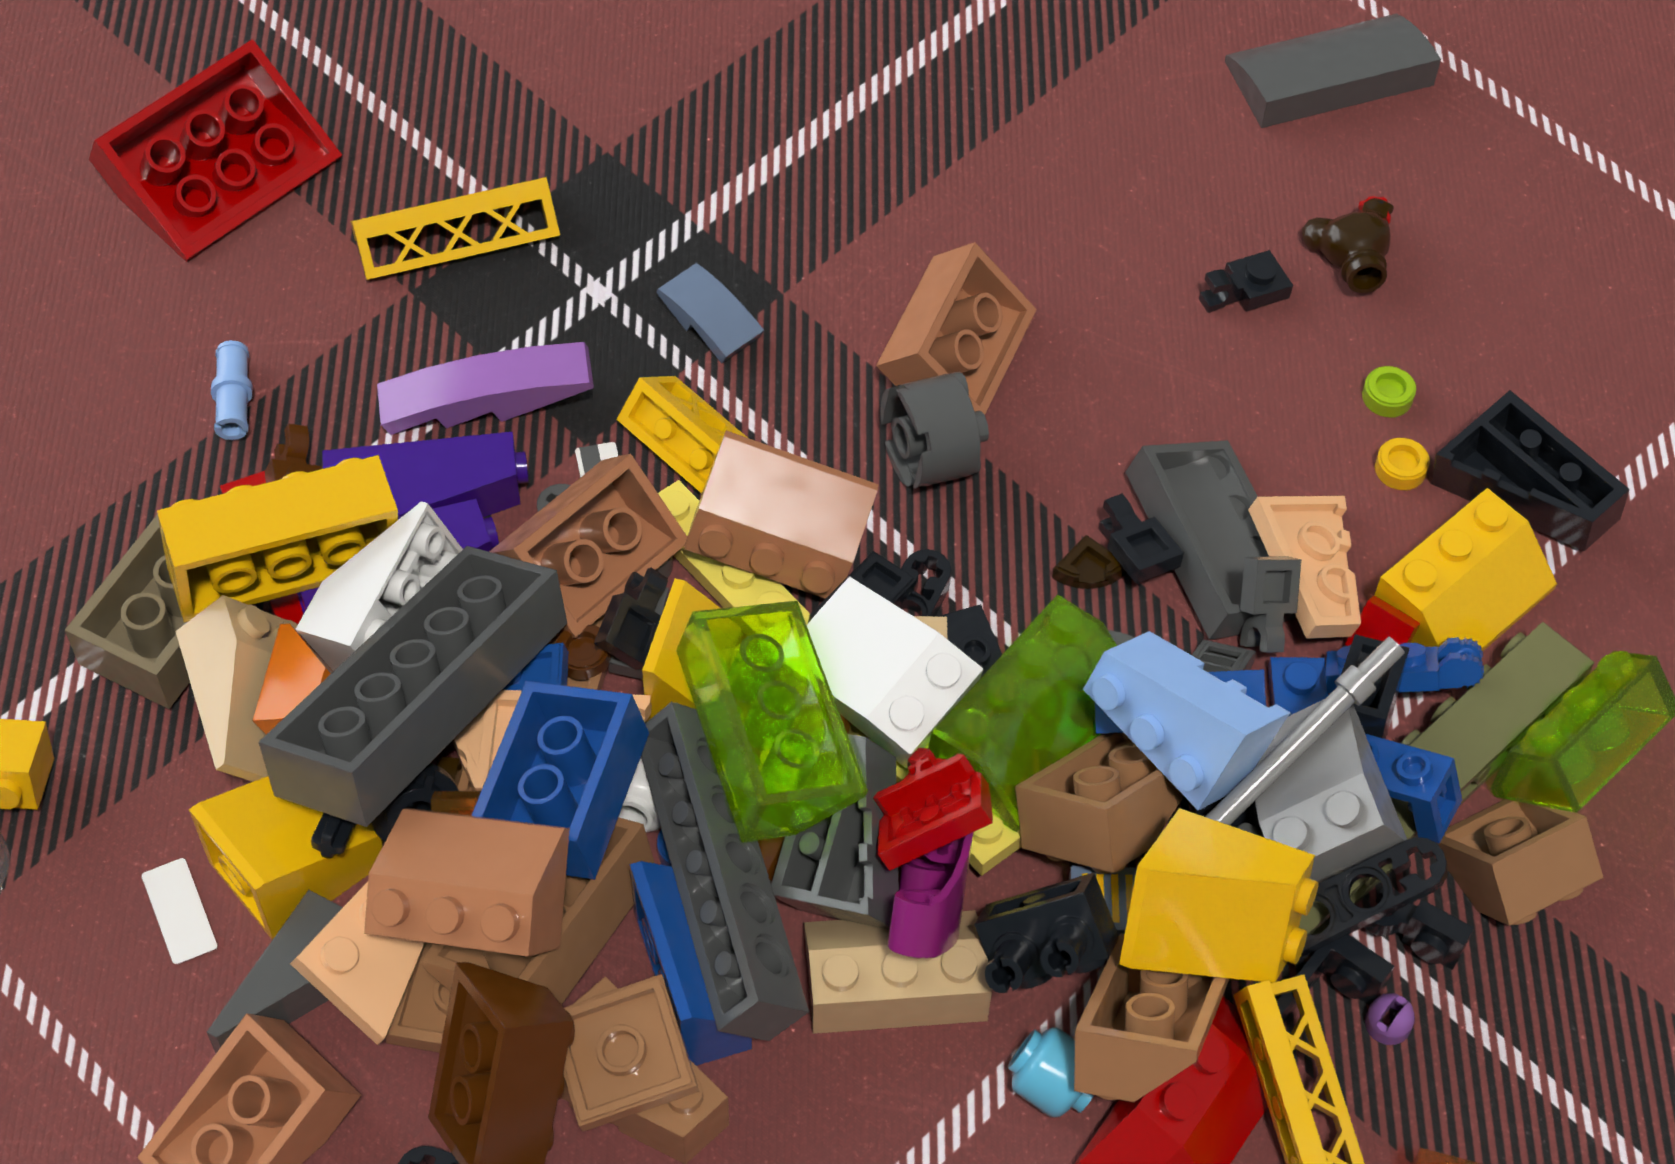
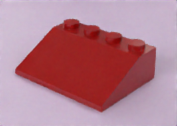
(213, 151)

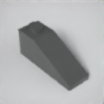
(273, 984)

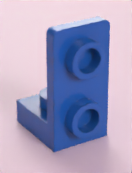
(1421, 779)

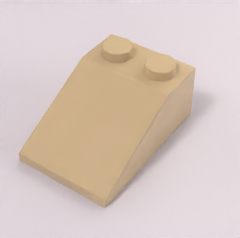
(226, 664)

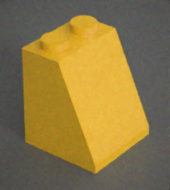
(267, 852)
(1218, 903)

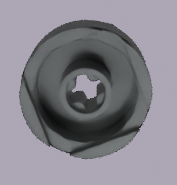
(933, 430)

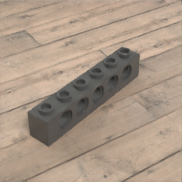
(720, 884)

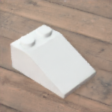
(888, 668)

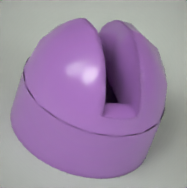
(1401, 1025)

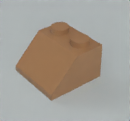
(1520, 859)

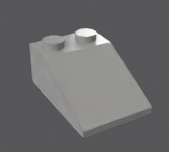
(1330, 799)

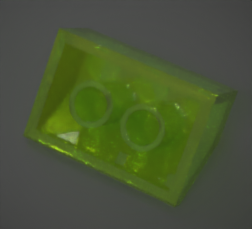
(1589, 734)

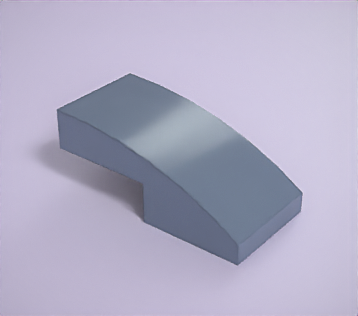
(712, 310)

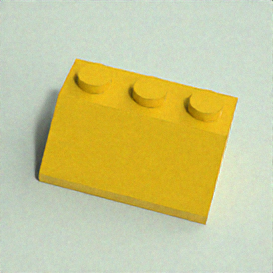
(1470, 575)

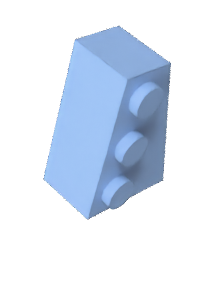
(1183, 718)

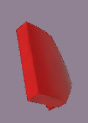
(931, 807)

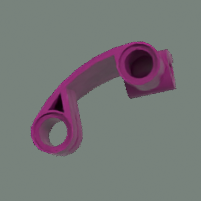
(930, 901)

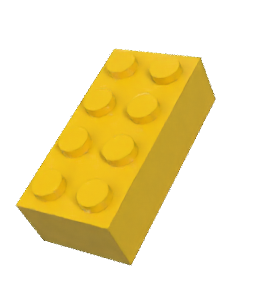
(274, 534)

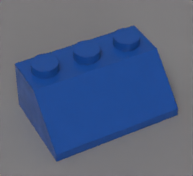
(673, 955)

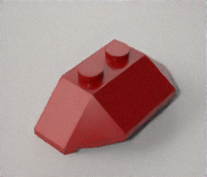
(1196, 1114)

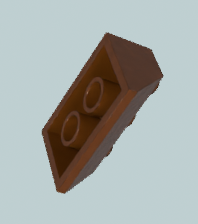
(499, 1068)

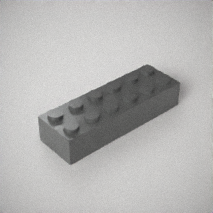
(413, 685)

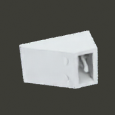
(376, 584)

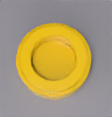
(1402, 463)

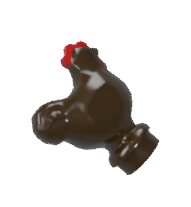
(1355, 243)

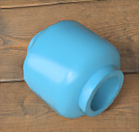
(1046, 1071)

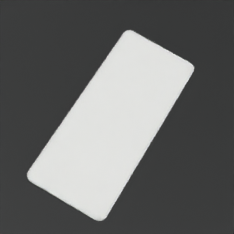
(179, 911)

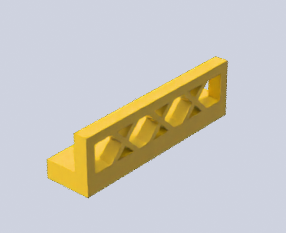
(454, 208)
(676, 426)
(1280, 1079)

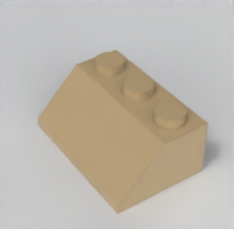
(868, 986)

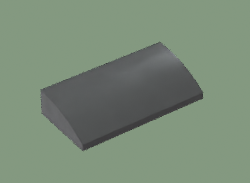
(1334, 69)
(1203, 505)

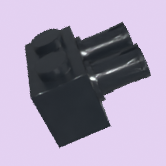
(1046, 934)

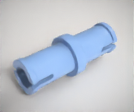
(231, 390)

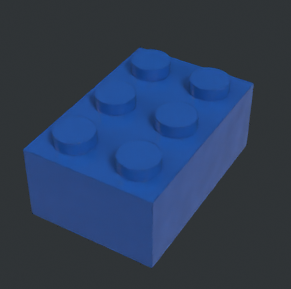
(567, 766)

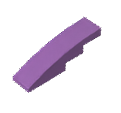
(494, 382)

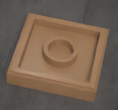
(626, 1054)

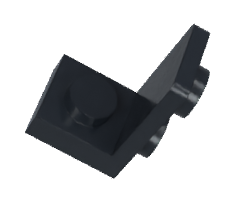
(1349, 965)

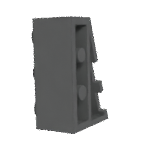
(836, 863)

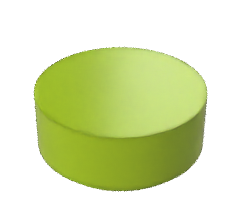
(1389, 391)

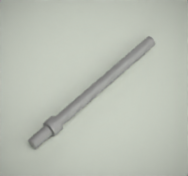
(1352, 687)

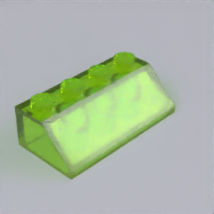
(1028, 704)
(769, 718)

